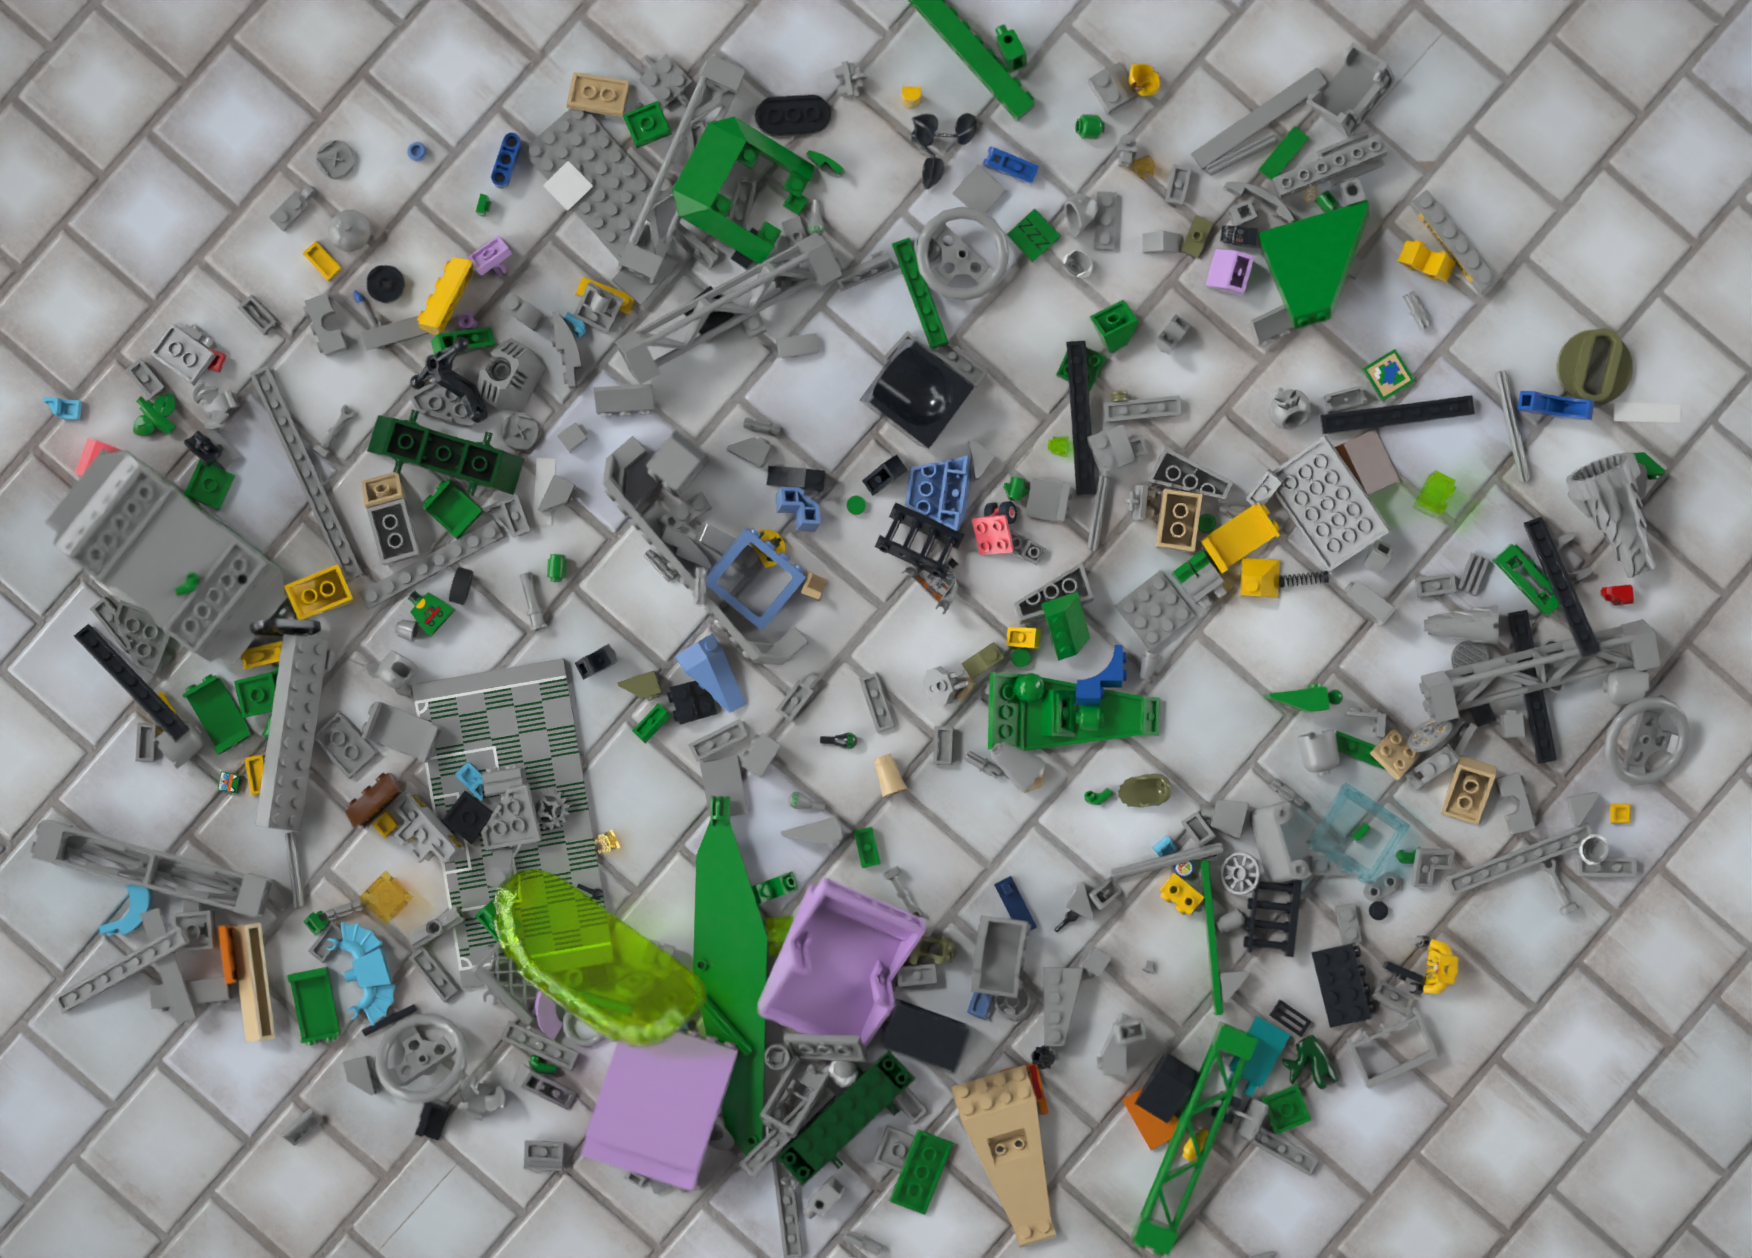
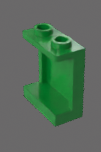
(452, 508)

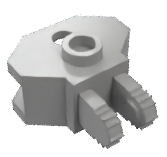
(943, 685)

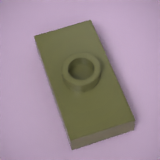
(1196, 236)

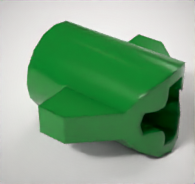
(1016, 489)

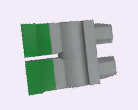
(1200, 586)

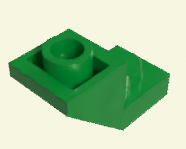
(774, 887)

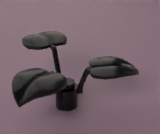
(924, 133)

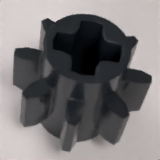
(1043, 1057)

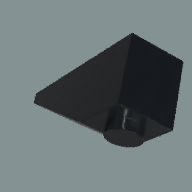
(796, 477)

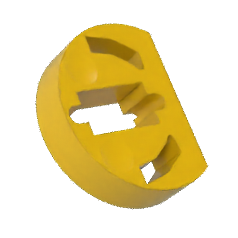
(769, 535)

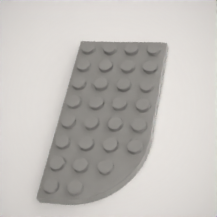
(618, 184)

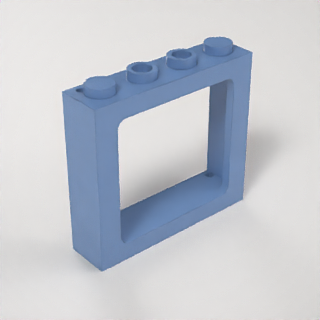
(752, 536)

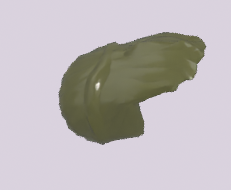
(1145, 790)

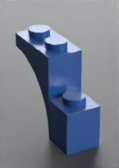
(1555, 406)
(1091, 690)

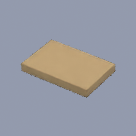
(598, 94)

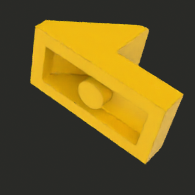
(1023, 637)

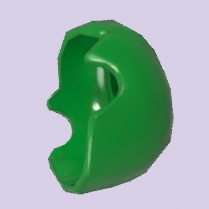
(1029, 687)

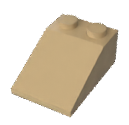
(1468, 790)

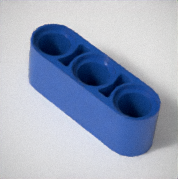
(504, 151)

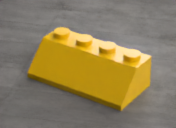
(446, 296)

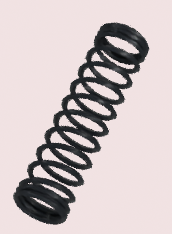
(1325, 576)

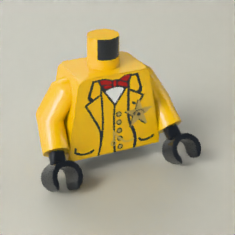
(1440, 967)

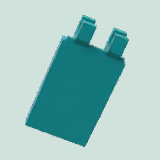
(1267, 1050)

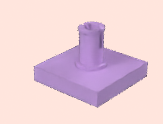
(491, 257)

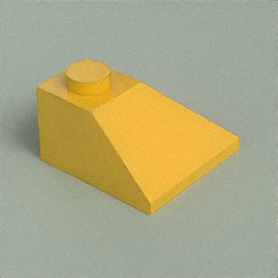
(1259, 578)

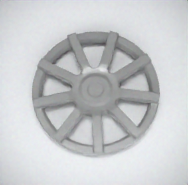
(1240, 873)

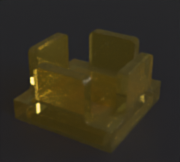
(386, 897)

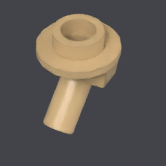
(967, 689)

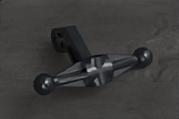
(440, 367)

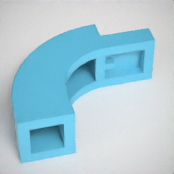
(139, 903)

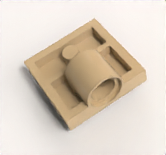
(1394, 754)

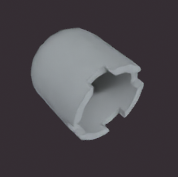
(1626, 685)
(184, 748)
(1319, 751)

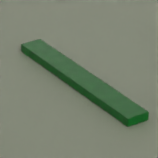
(1211, 937)

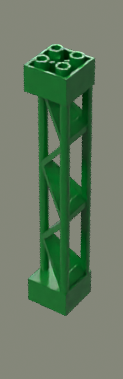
(1150, 1231)

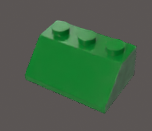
(1066, 625)

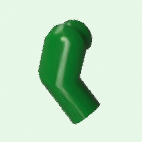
(189, 586)
(1405, 857)

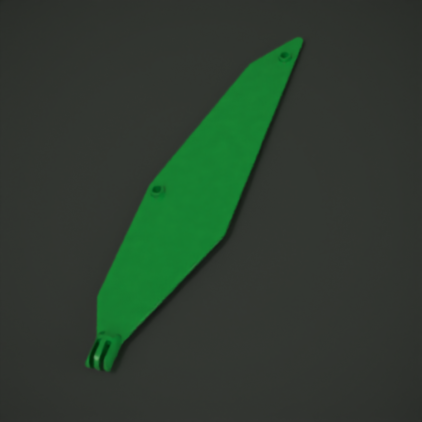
(734, 951)

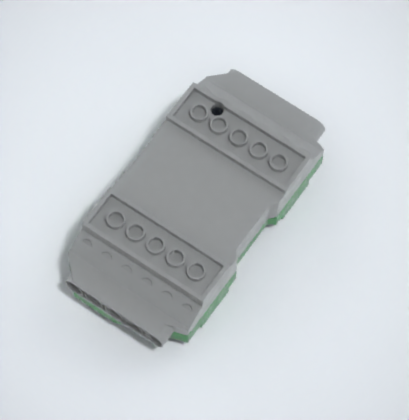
(145, 538)

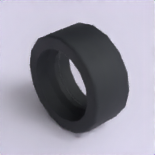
(461, 585)

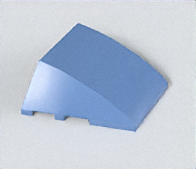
(941, 490)

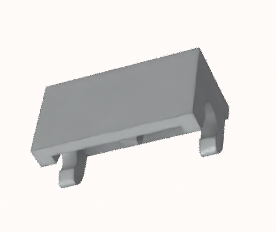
(1345, 399)

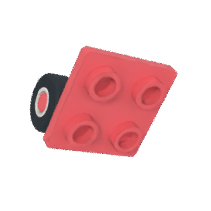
(993, 529)

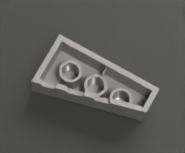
(1184, 474)
(1069, 582)
(1059, 997)

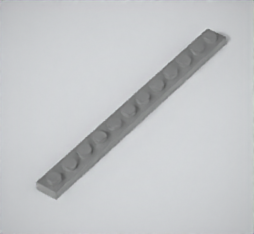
(306, 473)

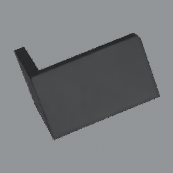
(433, 1119)

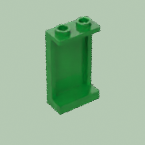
(315, 1005)

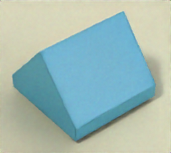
(1164, 847)

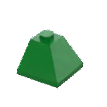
(1115, 325)

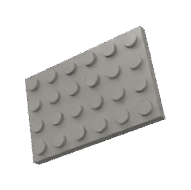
(1328, 504)

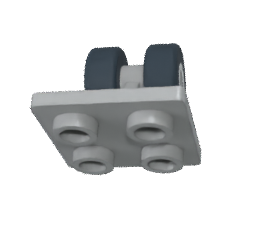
(1250, 1119)

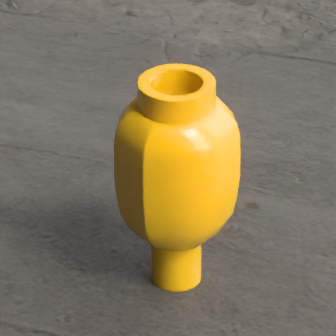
(1189, 1150)

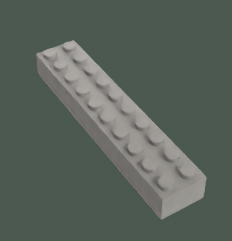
(291, 733)

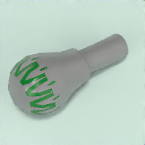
(816, 224)
(800, 801)

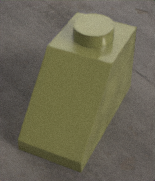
(982, 660)
(643, 685)

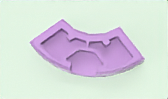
(546, 1016)

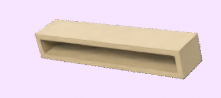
(253, 982)

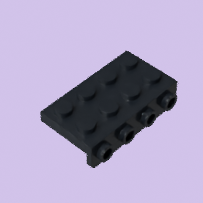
(1343, 984)

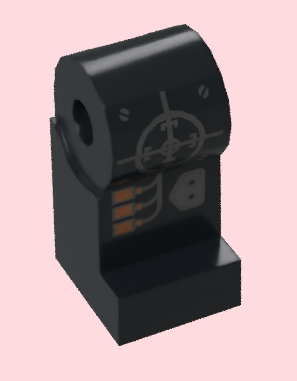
(1239, 236)

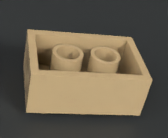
(1178, 520)

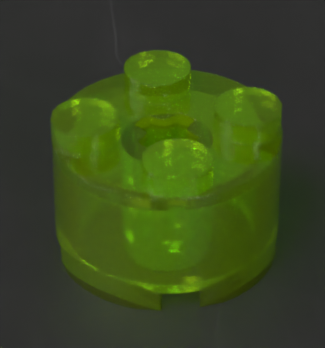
(779, 930)

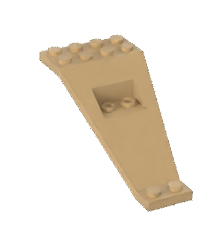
(997, 1115)

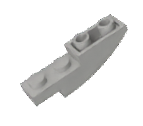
(566, 342)

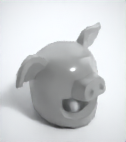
(394, 672)

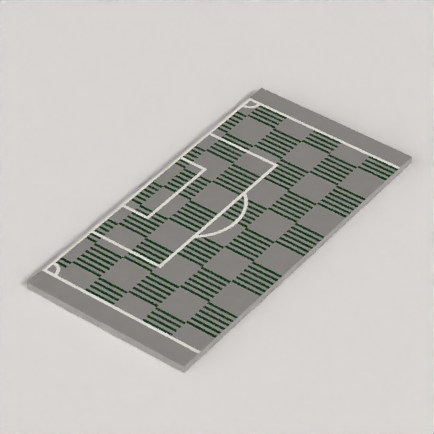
(499, 721)

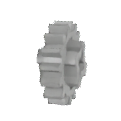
(556, 804)

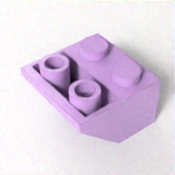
(1230, 271)

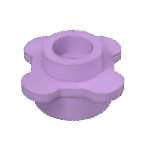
(468, 315)

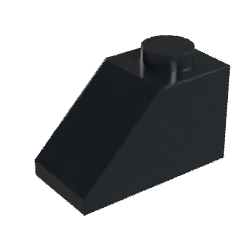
(884, 475)

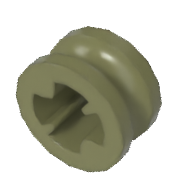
(1119, 396)

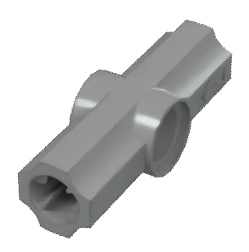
(445, 921)

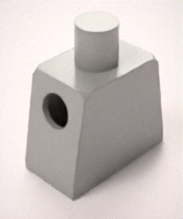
(1226, 816)
(829, 1193)

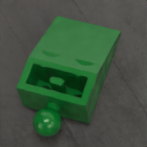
(1308, 700)

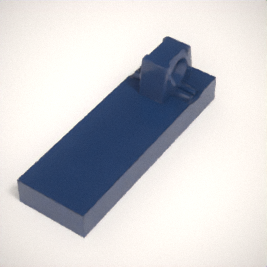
(1013, 901)

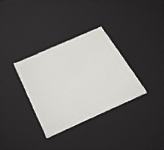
(568, 185)

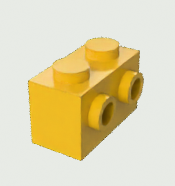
(1181, 894)

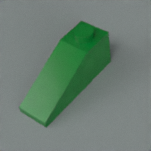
(477, 339)

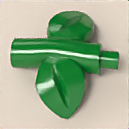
(155, 415)

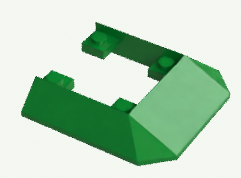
(706, 170)

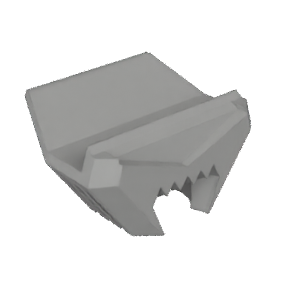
(510, 376)

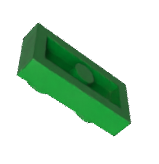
(651, 723)
(867, 847)

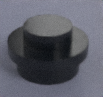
(1378, 910)

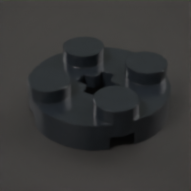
(396, 284)

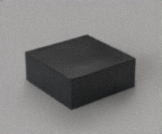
(1483, 714)

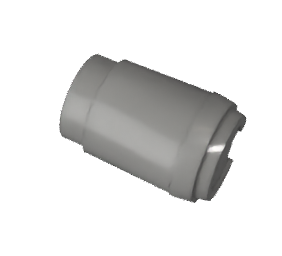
(1230, 921)

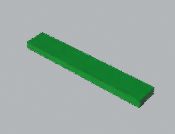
(920, 294)

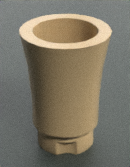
(889, 776)

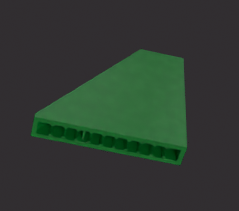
(1313, 260)

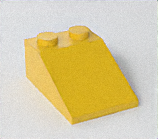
(319, 593)

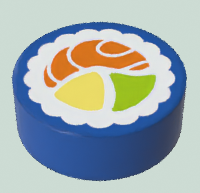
(1184, 869)

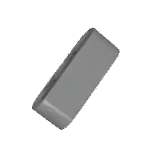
(720, 541)

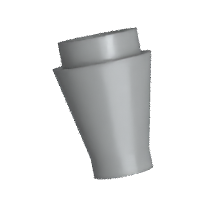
(1148, 664)

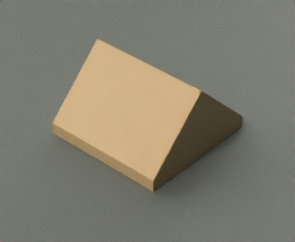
(382, 490)

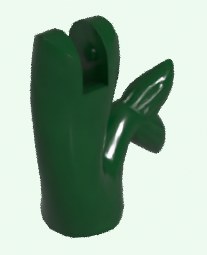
(1320, 1062)

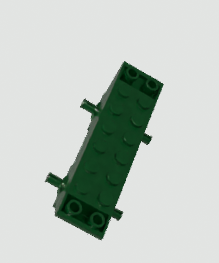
(445, 454)
(846, 1118)

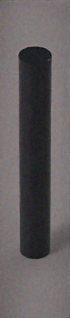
(389, 1020)

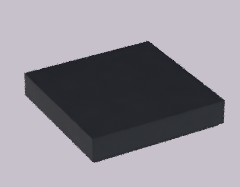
(467, 817)

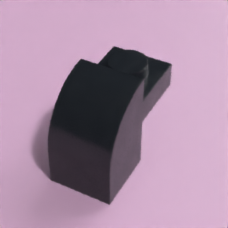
(596, 661)

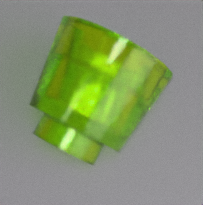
(1059, 446)

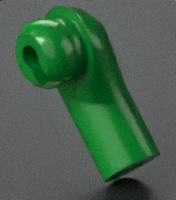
(1098, 798)
(540, 1067)

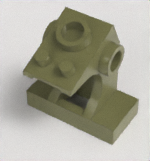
(945, 954)

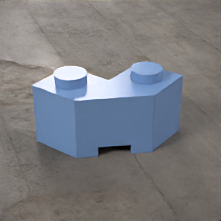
(795, 501)

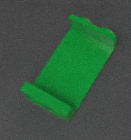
(218, 713)

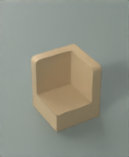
(813, 586)

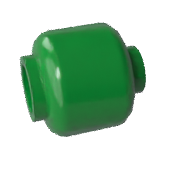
(1089, 126)
(1090, 718)

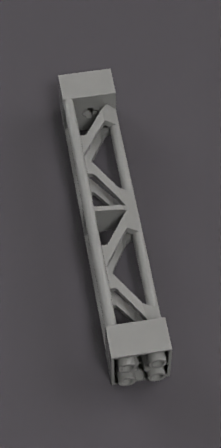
(718, 76)
(1444, 705)
(55, 841)

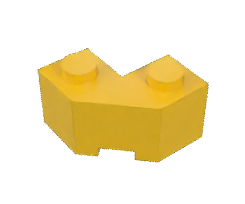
(1434, 264)

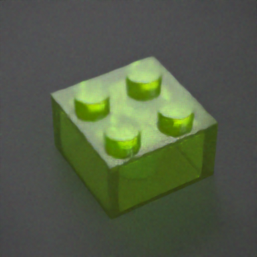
(1434, 494)

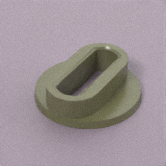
(1575, 360)

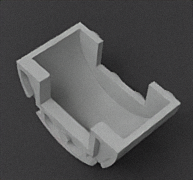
(999, 956)

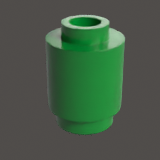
(556, 567)

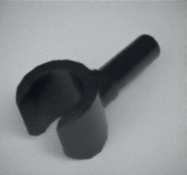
(591, 891)
(1065, 921)

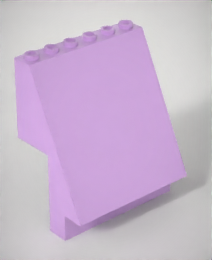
(839, 963)
(661, 1106)

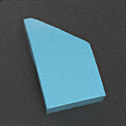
(65, 408)
(471, 779)

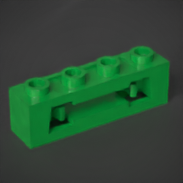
(1529, 568)

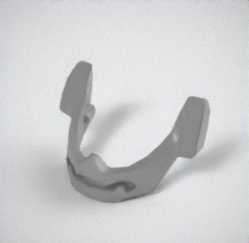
(1578, 574)

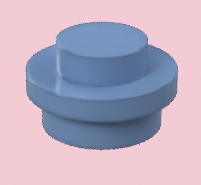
(417, 151)

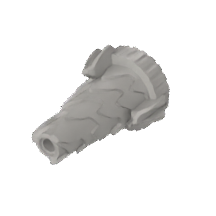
(1612, 494)

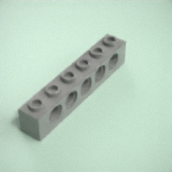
(1329, 167)

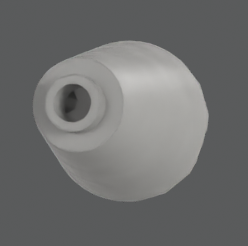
(1018, 765)

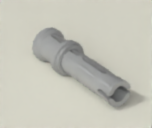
(534, 610)

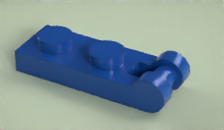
(1011, 165)

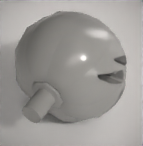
(349, 230)
(1289, 409)

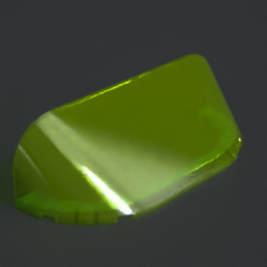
(593, 961)

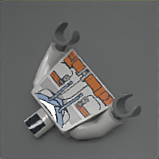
(940, 589)

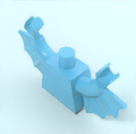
(369, 970)

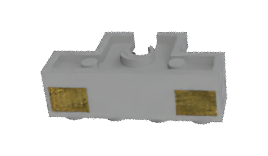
(425, 831)

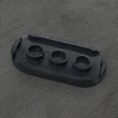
(793, 115)
(279, 627)

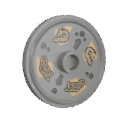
(1429, 735)

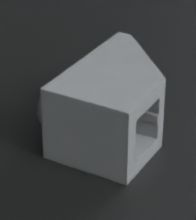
(360, 1074)

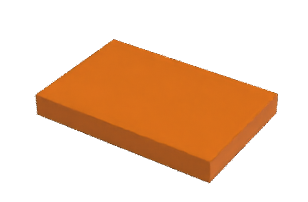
(228, 953)
(1151, 1128)

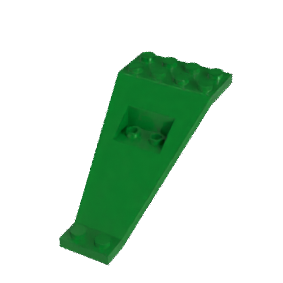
(1039, 722)

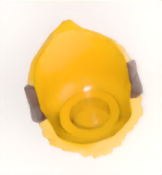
(1144, 80)

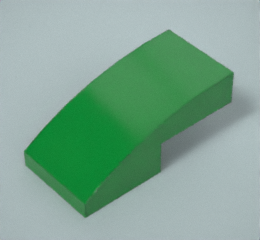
(820, 160)

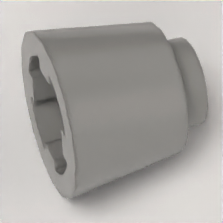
(407, 629)

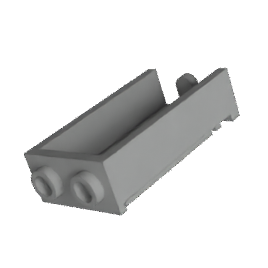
(808, 1077)

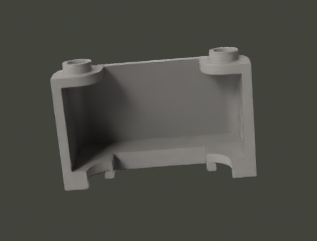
(1353, 90)
(1272, 846)

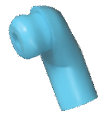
(578, 325)

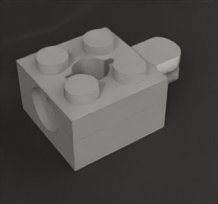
(198, 926)

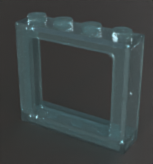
(1334, 855)

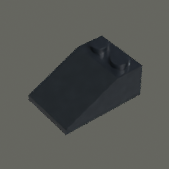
(1167, 1087)

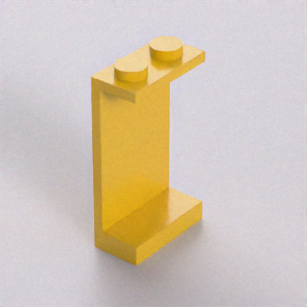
(1240, 536)

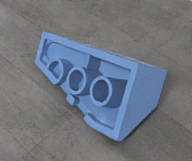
(710, 668)

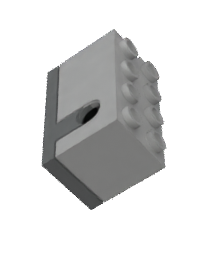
(676, 463)

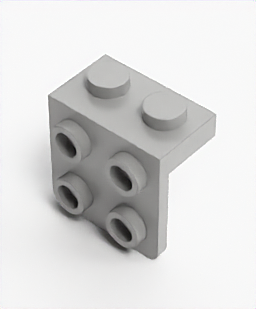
(1049, 500)

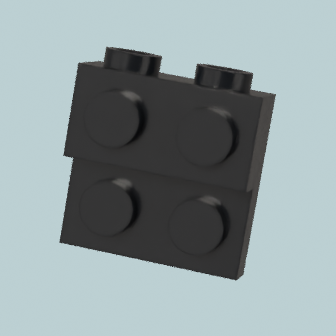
(691, 702)

